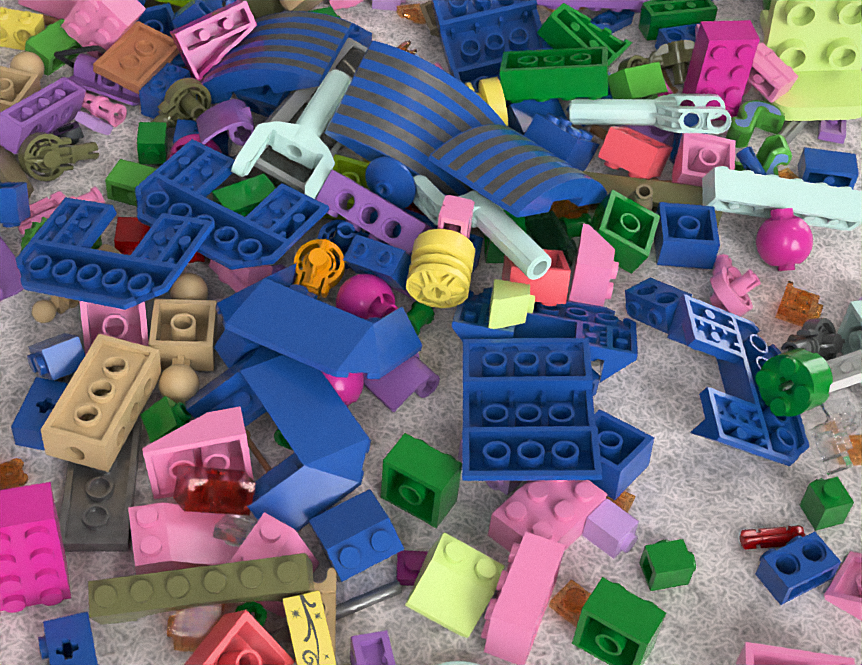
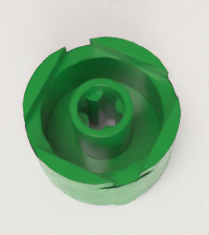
(794, 382)

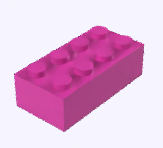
(722, 63)
(31, 549)

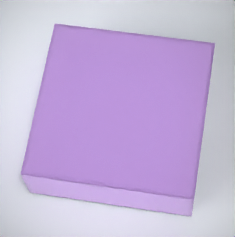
(93, 123)

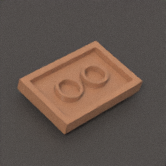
(136, 57)

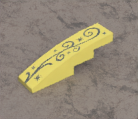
(308, 629)

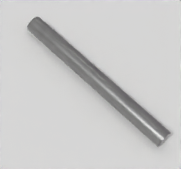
(350, 606)

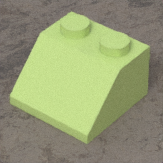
(454, 585)

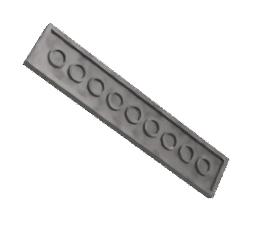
(98, 501)

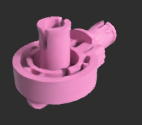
(731, 287)

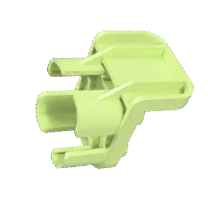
(824, 50)

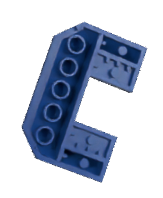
(235, 240)
(65, 266)
(316, 333)
(609, 337)
(740, 414)
(312, 419)

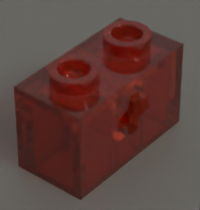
(214, 490)

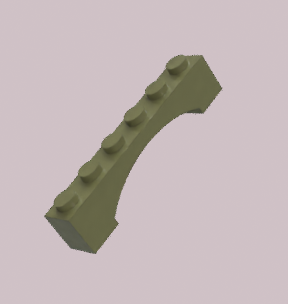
(235, 582)

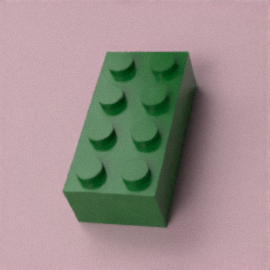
(554, 74)

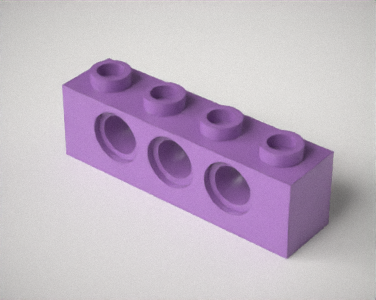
(40, 113)
(340, 189)

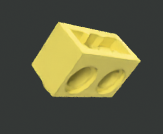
(18, 27)

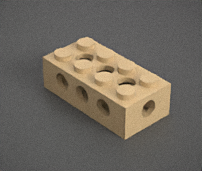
(102, 402)

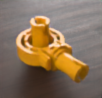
(317, 265)

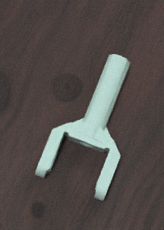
(659, 112)
(300, 140)
(493, 223)

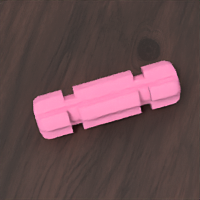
(46, 204)

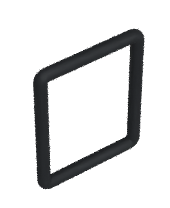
(60, 54)

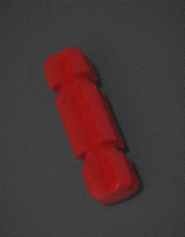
(769, 536)

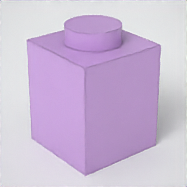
(611, 529)

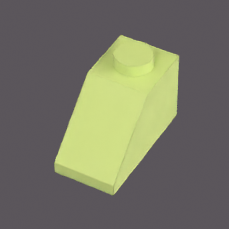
(509, 304)

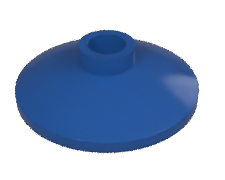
(391, 181)

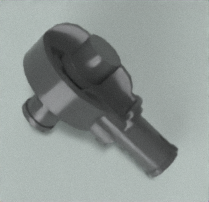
(816, 336)

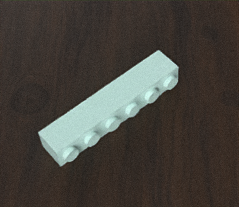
(758, 194)

